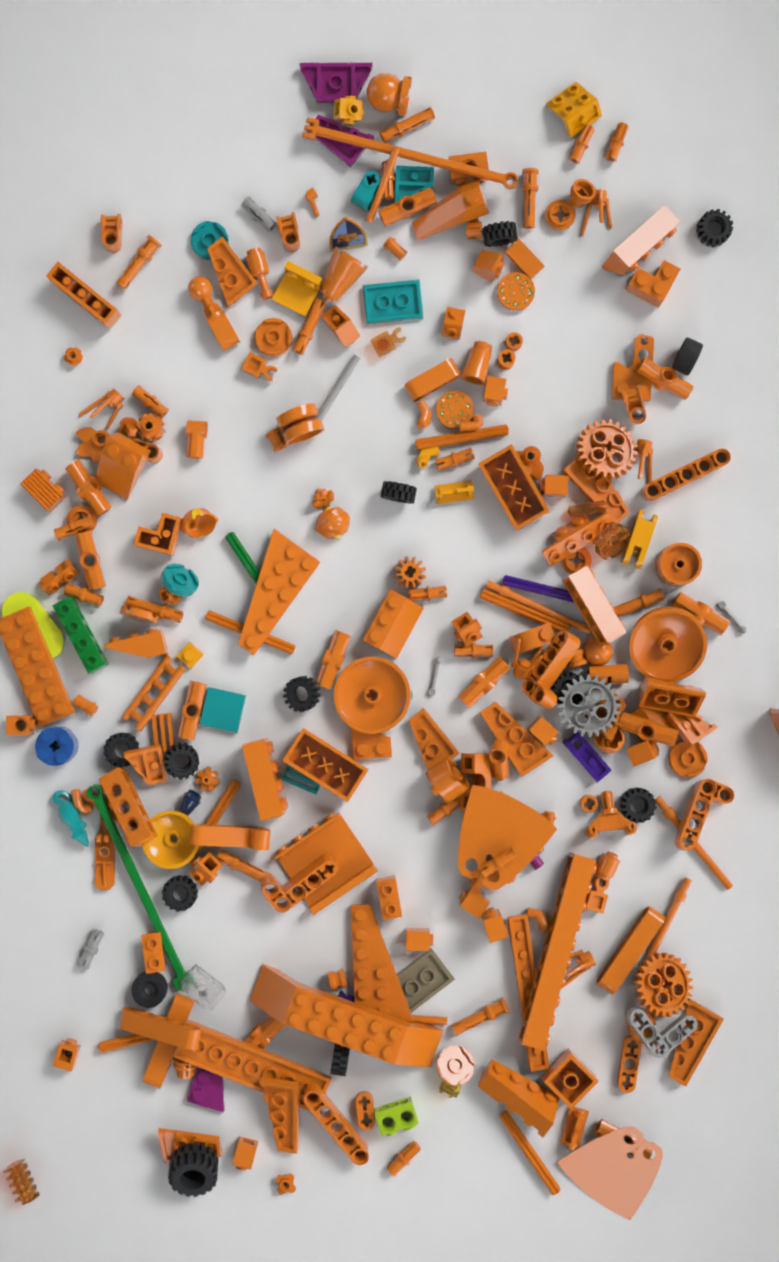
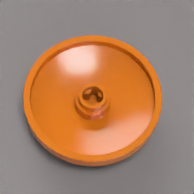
(667, 644)
(372, 695)

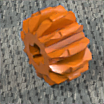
(415, 575)

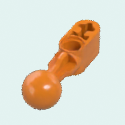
(200, 290)

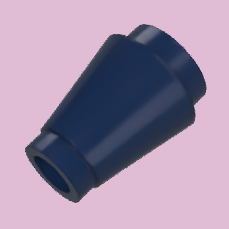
(189, 802)

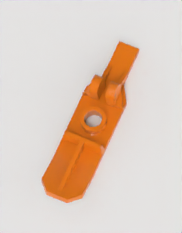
(104, 863)

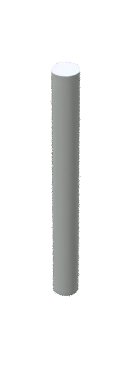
(338, 386)

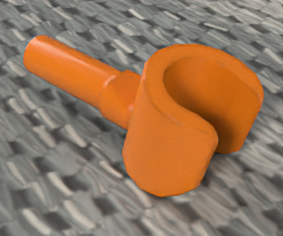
(310, 196)

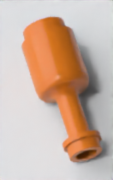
(259, 269)

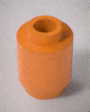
(607, 866)

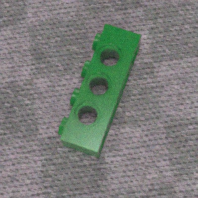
(80, 635)

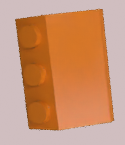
(393, 624)
(670, 697)

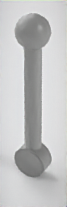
(722, 605)
(438, 660)

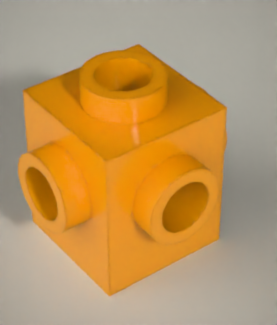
(348, 110)

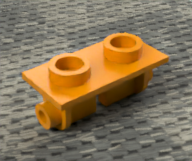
(454, 492)

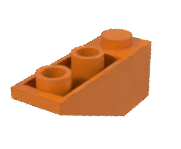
(147, 645)

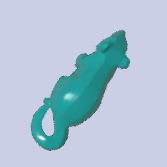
(70, 816)

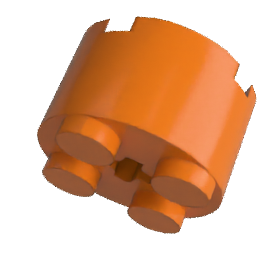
(447, 780)

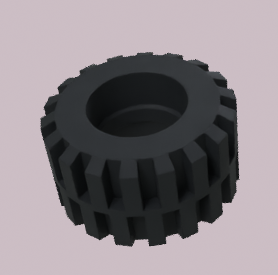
(193, 1169)

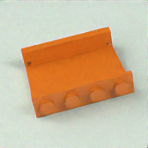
(330, 838)

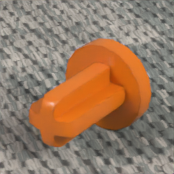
(128, 426)

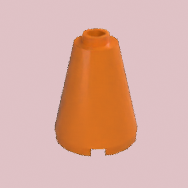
(341, 275)

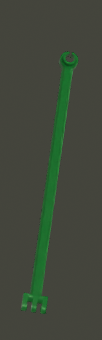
(138, 883)

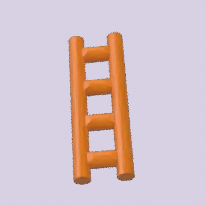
(153, 704)

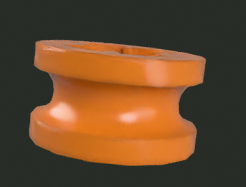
(519, 339)
(584, 799)

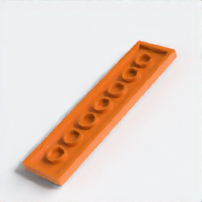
(247, 1062)

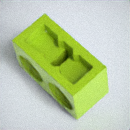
(394, 1111)

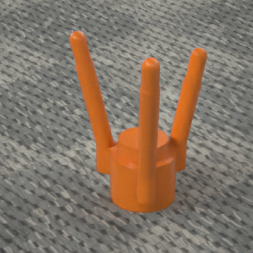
(599, 202)
(112, 399)
(645, 450)
(524, 667)
(584, 962)

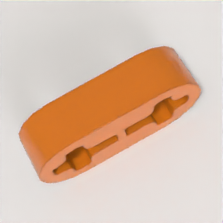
(360, 1110)

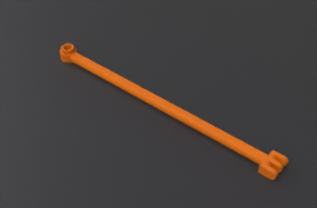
(317, 130)

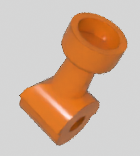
(474, 229)

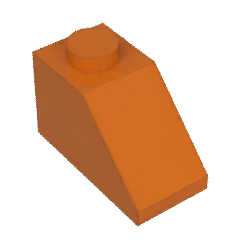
(340, 325)

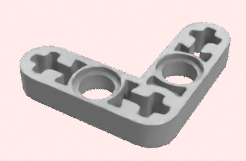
(663, 1037)

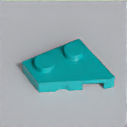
(412, 180)

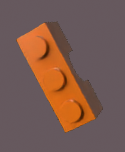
(479, 768)
(472, 898)

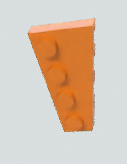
(524, 749)
(692, 1049)
(283, 1108)

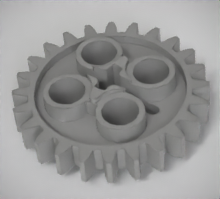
(584, 688)

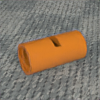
(612, 673)

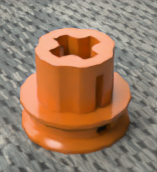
(581, 193)
(182, 1068)

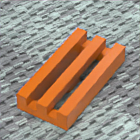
(162, 726)

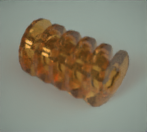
(22, 1182)

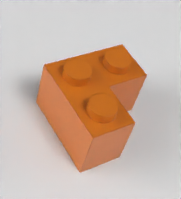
(653, 288)
(162, 540)

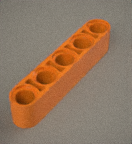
(694, 470)
(630, 950)
(160, 1028)
(163, 1052)
(338, 1132)

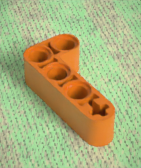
(546, 672)
(699, 817)
(230, 836)
(300, 880)

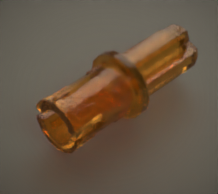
(586, 508)

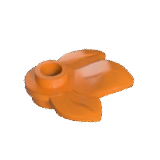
(90, 443)
(533, 465)

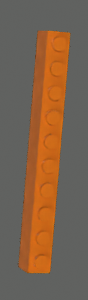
(556, 951)

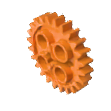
(606, 449)
(663, 984)

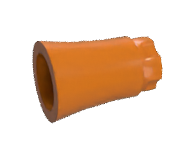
(477, 364)

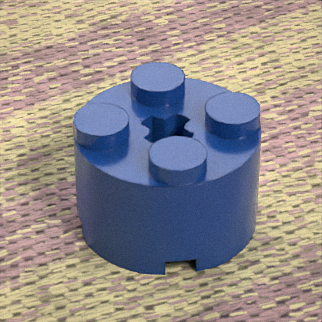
(48, 753)

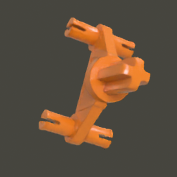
(610, 819)

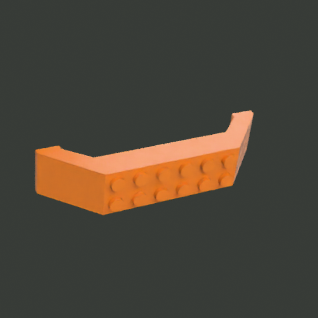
(344, 1021)

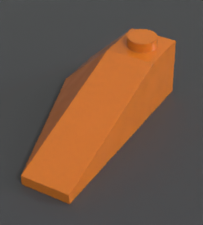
(457, 208)

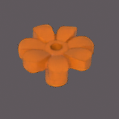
(322, 498)
(211, 776)

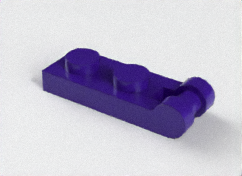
(587, 757)

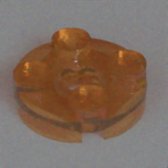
(603, 543)

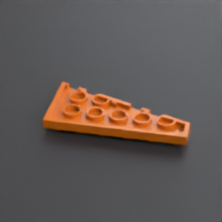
(279, 582)
(374, 972)

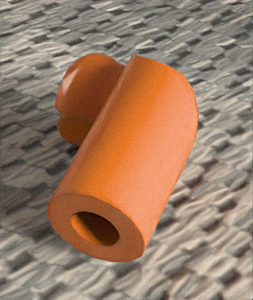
(426, 415)
(471, 425)
(79, 804)
(541, 918)

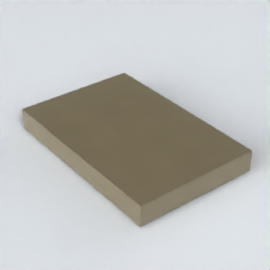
(424, 979)

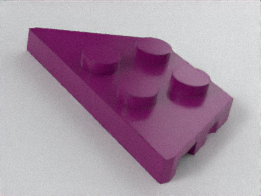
(335, 80)

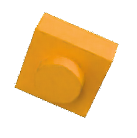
(190, 655)

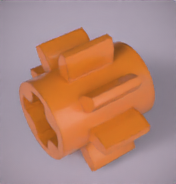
(169, 598)

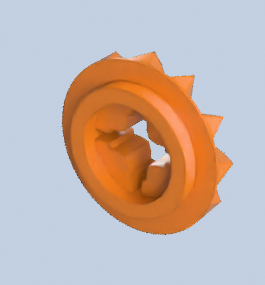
(567, 210)
(74, 514)
(583, 555)

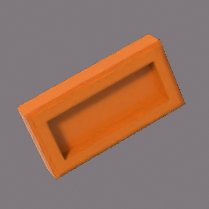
(524, 259)

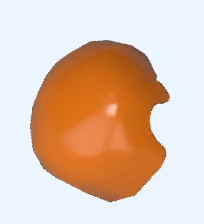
(595, 653)
(607, 746)

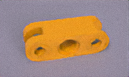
(639, 539)

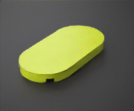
(52, 633)

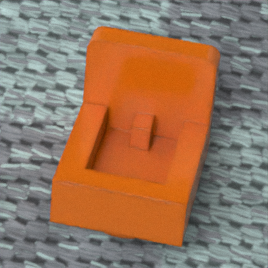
(453, 323)

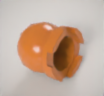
(389, 93)

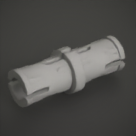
(259, 214)
(90, 949)

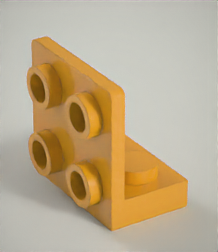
(575, 108)
(297, 289)

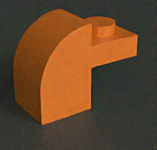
(533, 638)

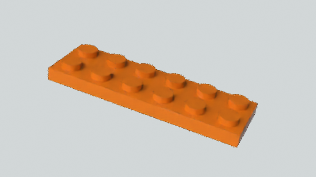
(35, 667)

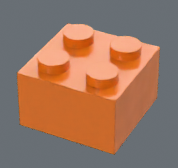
(569, 1078)

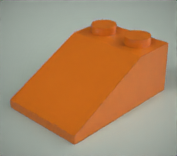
(121, 464)

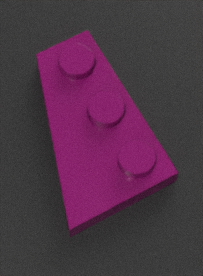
(346, 152)

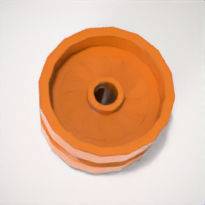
(300, 423)
(667, 566)

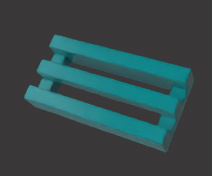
(288, 772)

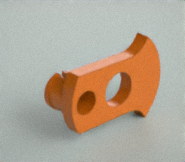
(648, 345)

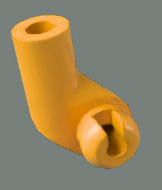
(425, 455)

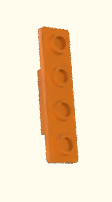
(574, 537)

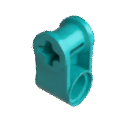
(365, 193)

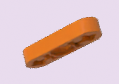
(622, 1076)

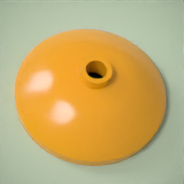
(162, 849)

